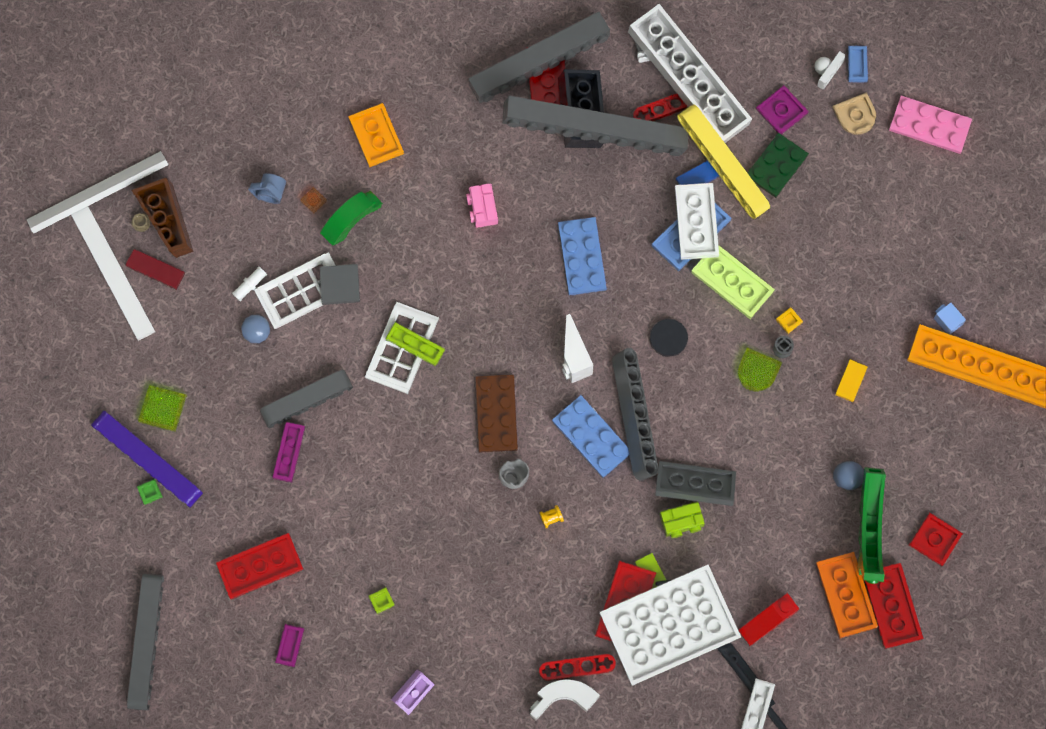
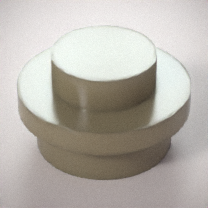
(141, 222)

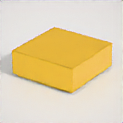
(789, 320)

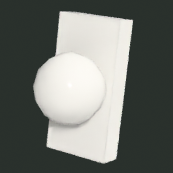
(828, 68)

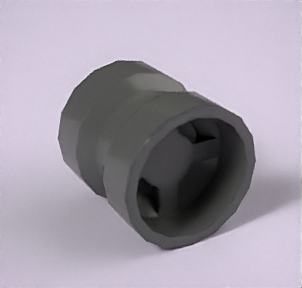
(780, 349)

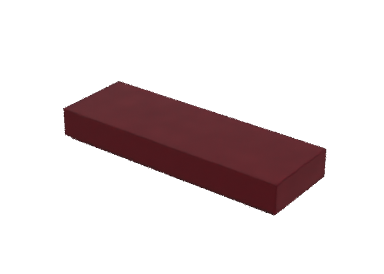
(155, 269)

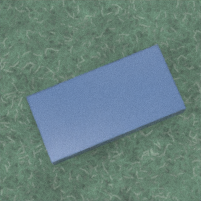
(857, 64)

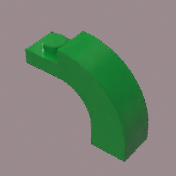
(348, 215)

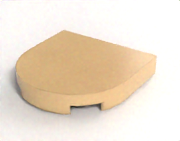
(856, 114)

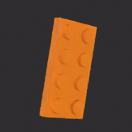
(846, 595)

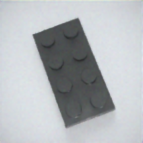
(695, 483)

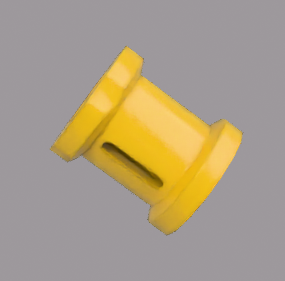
(551, 516)

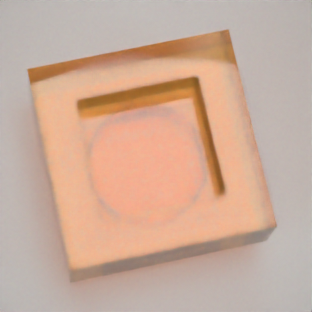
(313, 200)

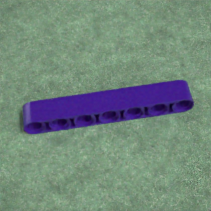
(147, 459)

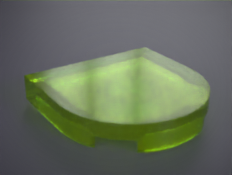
(757, 370)

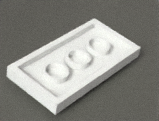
(696, 221)

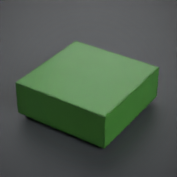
(149, 491)

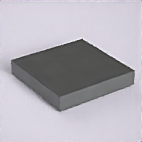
(339, 284)

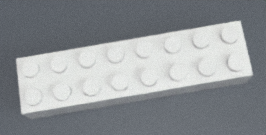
(688, 72)

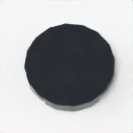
(668, 337)

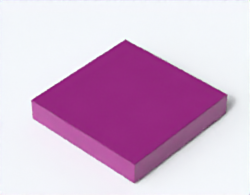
(782, 110)

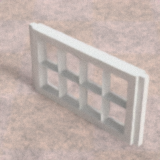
(269, 306)
(388, 380)

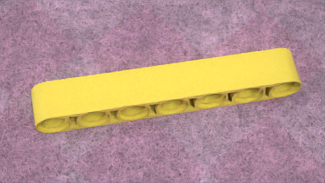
(723, 161)

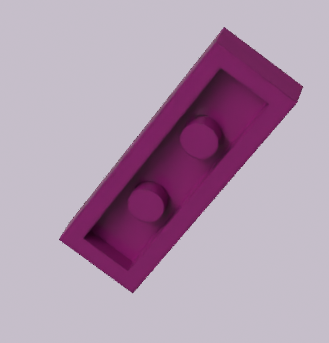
(289, 452)

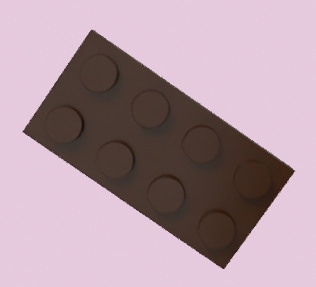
(496, 413)

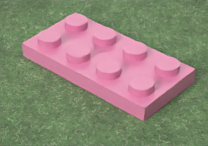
(930, 124)

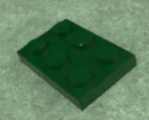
(777, 165)

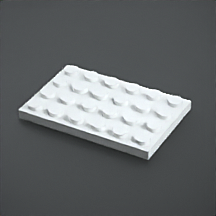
(670, 625)

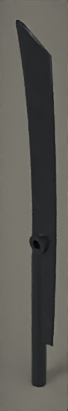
(743, 671)

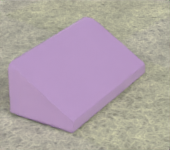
(412, 692)

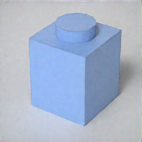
(949, 318)

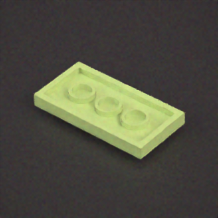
(733, 282)

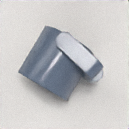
(269, 189)

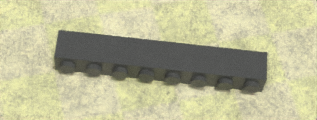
(539, 57)

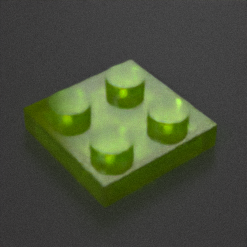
(162, 408)

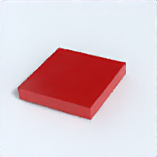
(935, 539)

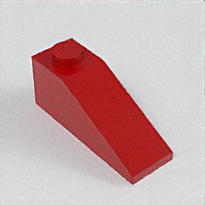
(769, 619)

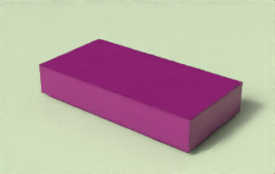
(289, 645)

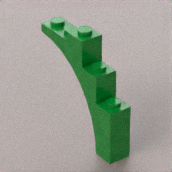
(870, 532)

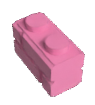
(483, 205)

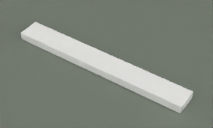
(97, 192)
(113, 273)

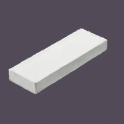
(758, 705)

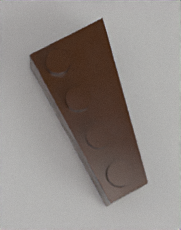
(164, 212)

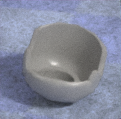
(518, 469)

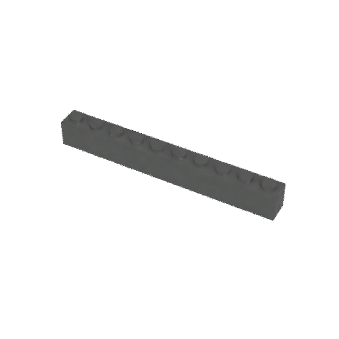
(594, 125)

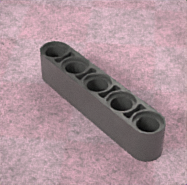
(302, 399)

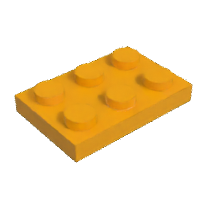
(376, 135)

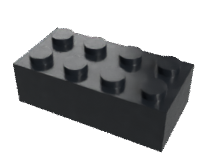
(583, 91)

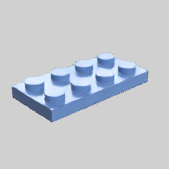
(668, 242)
(582, 256)
(591, 436)

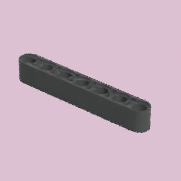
(635, 414)
(144, 642)

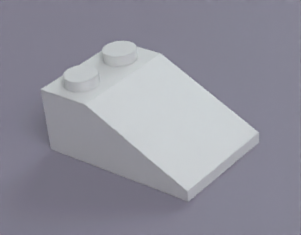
(576, 358)

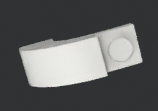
(564, 689)

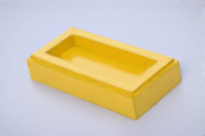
(851, 380)

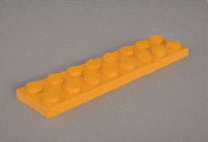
(979, 365)

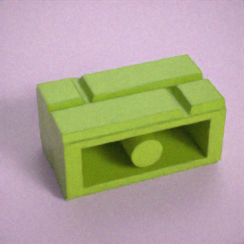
(682, 519)

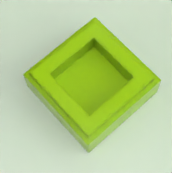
(381, 600)

